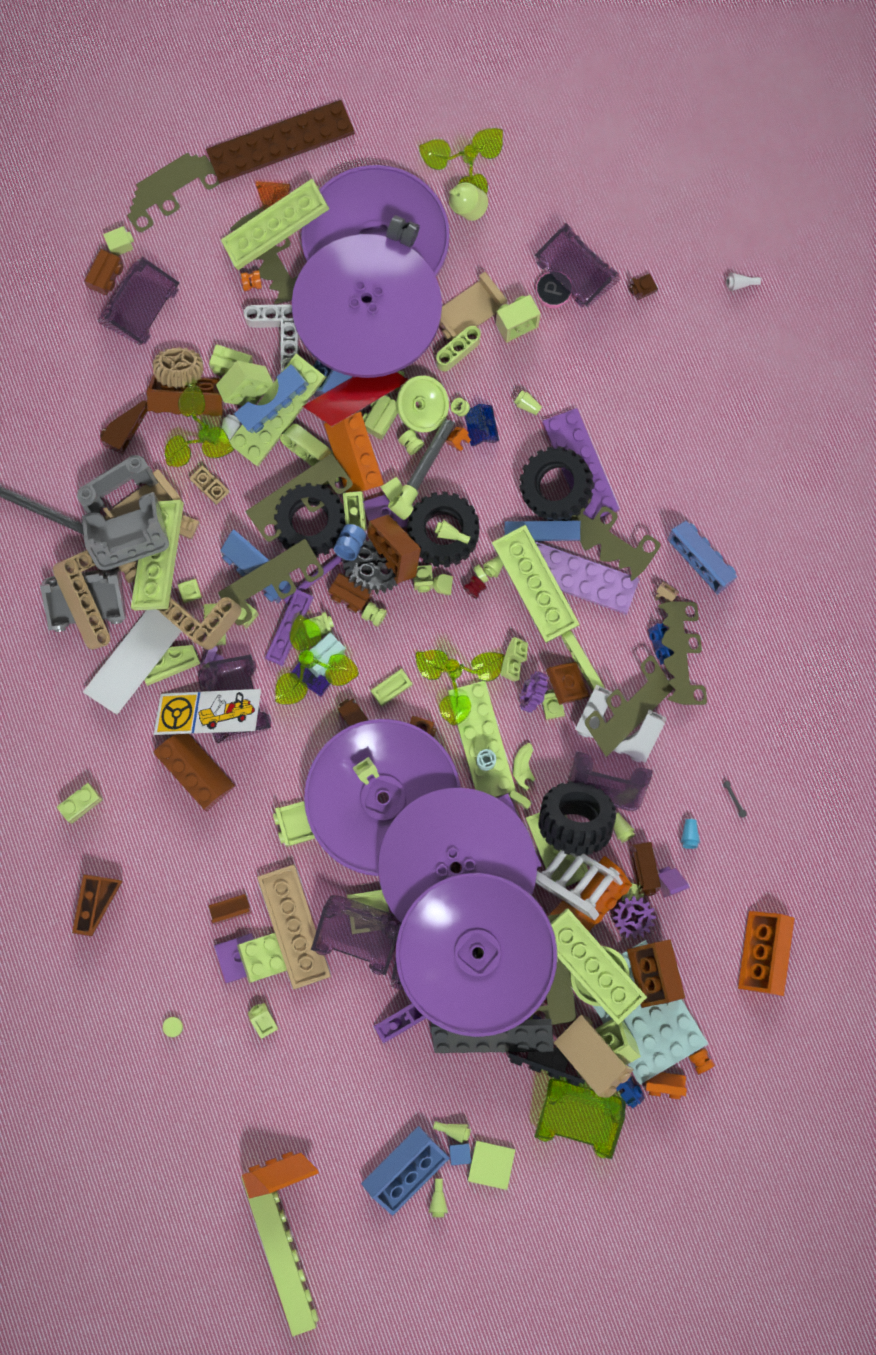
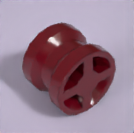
(474, 587)

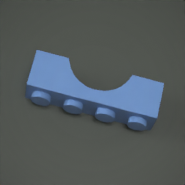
(290, 385)

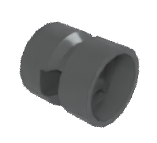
(403, 231)

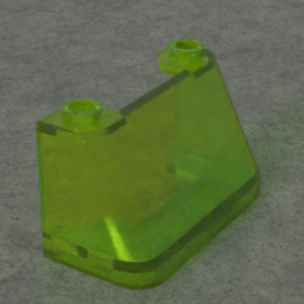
(581, 1116)

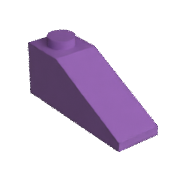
(671, 881)
(398, 1023)

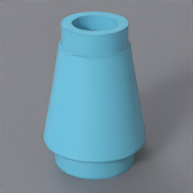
(690, 834)

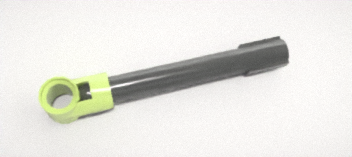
(402, 503)

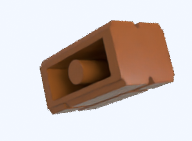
(104, 272)
(345, 592)

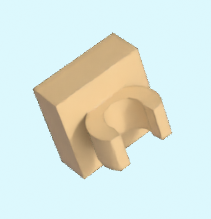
(188, 527)
(666, 591)

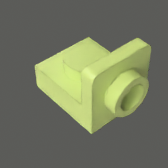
(423, 581)
(324, 623)
(551, 706)
(262, 1020)

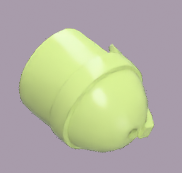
(468, 201)

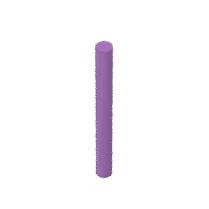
(303, 586)

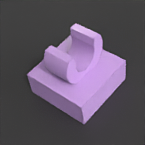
(210, 655)

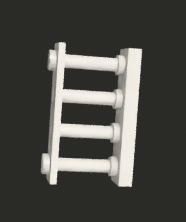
(573, 897)

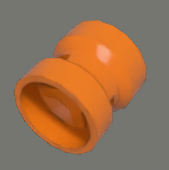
(255, 279)
(701, 1061)

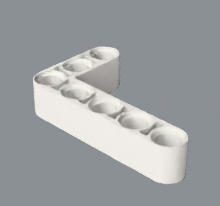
(279, 320)

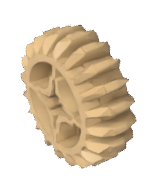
(178, 367)

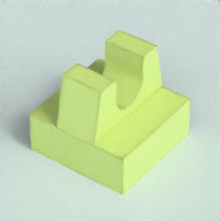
(365, 769)

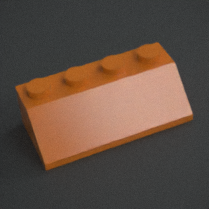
(354, 453)
(766, 953)

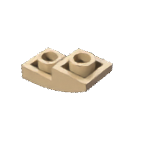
(209, 485)

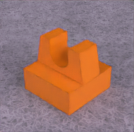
(456, 437)

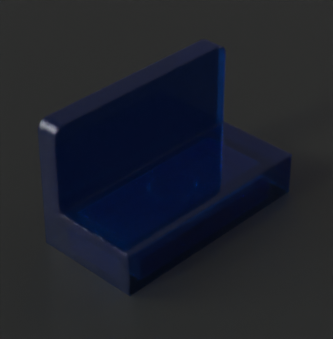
(481, 424)

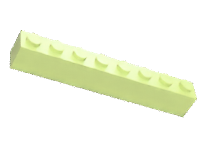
(283, 1262)

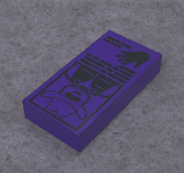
(317, 685)

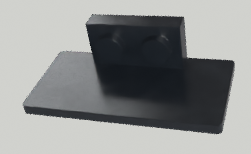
(552, 1061)

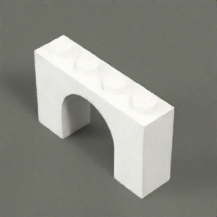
(636, 745)

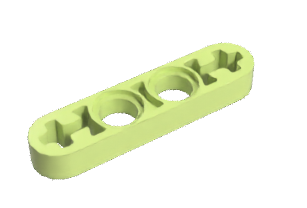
(581, 660)

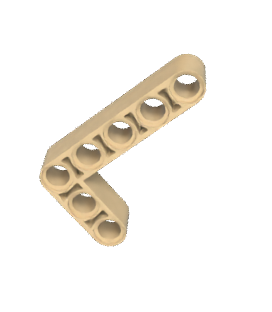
(80, 599)
(208, 626)

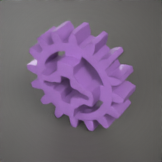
(533, 691)
(630, 909)

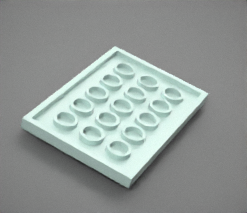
(662, 1034)

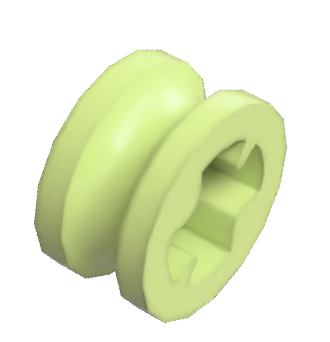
(465, 407)

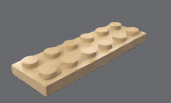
(293, 926)

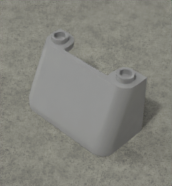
(130, 468)
(125, 536)
(106, 592)

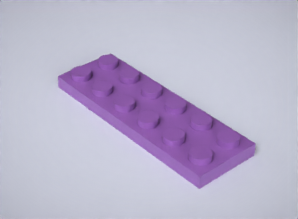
(570, 432)

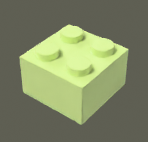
(517, 318)
(244, 383)

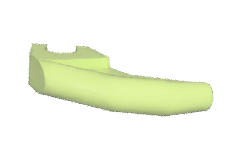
(521, 767)

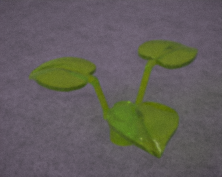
(487, 142)
(214, 439)
(305, 635)
(434, 662)

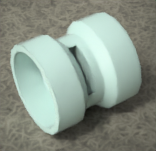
(488, 762)

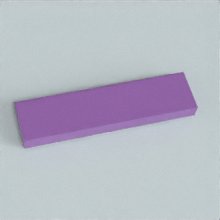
(281, 643)

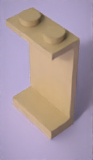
(471, 307)
(162, 490)
(593, 1057)

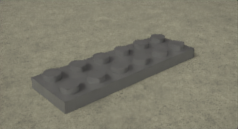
(529, 1036)

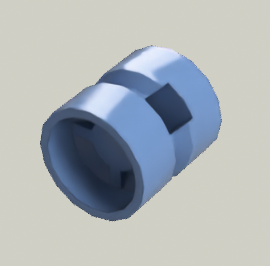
(350, 542)

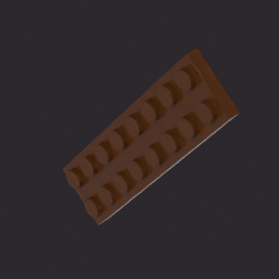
(280, 141)

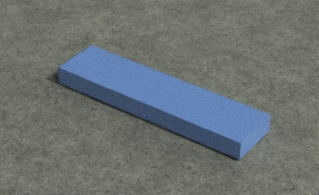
(548, 529)

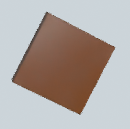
(567, 683)

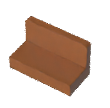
(229, 909)

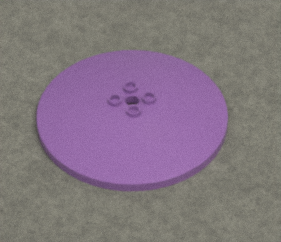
(365, 203)
(362, 336)
(346, 811)
(447, 829)
(470, 992)

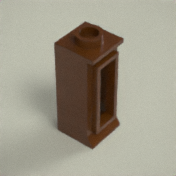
(351, 712)
(645, 868)

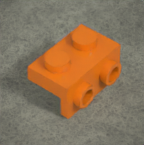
(667, 1083)

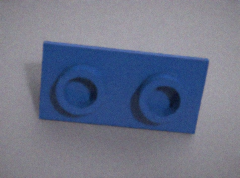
(656, 635)
(632, 1093)

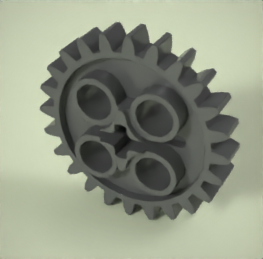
(373, 566)

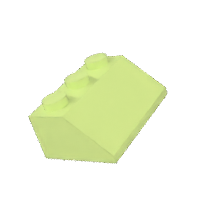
(619, 1040)

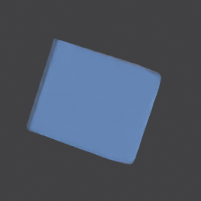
(460, 1154)

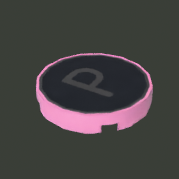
(551, 291)

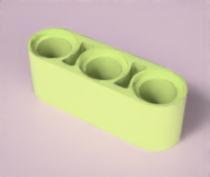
(456, 356)
(304, 444)

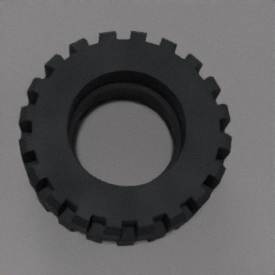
(539, 467)
(292, 503)
(443, 505)
(577, 836)

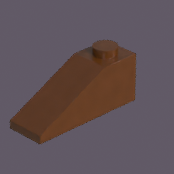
(122, 429)

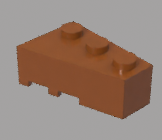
(396, 546)
(93, 902)

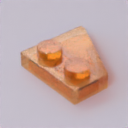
(272, 192)

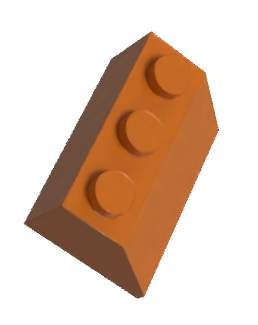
(277, 1174)

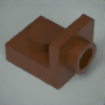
(642, 286)

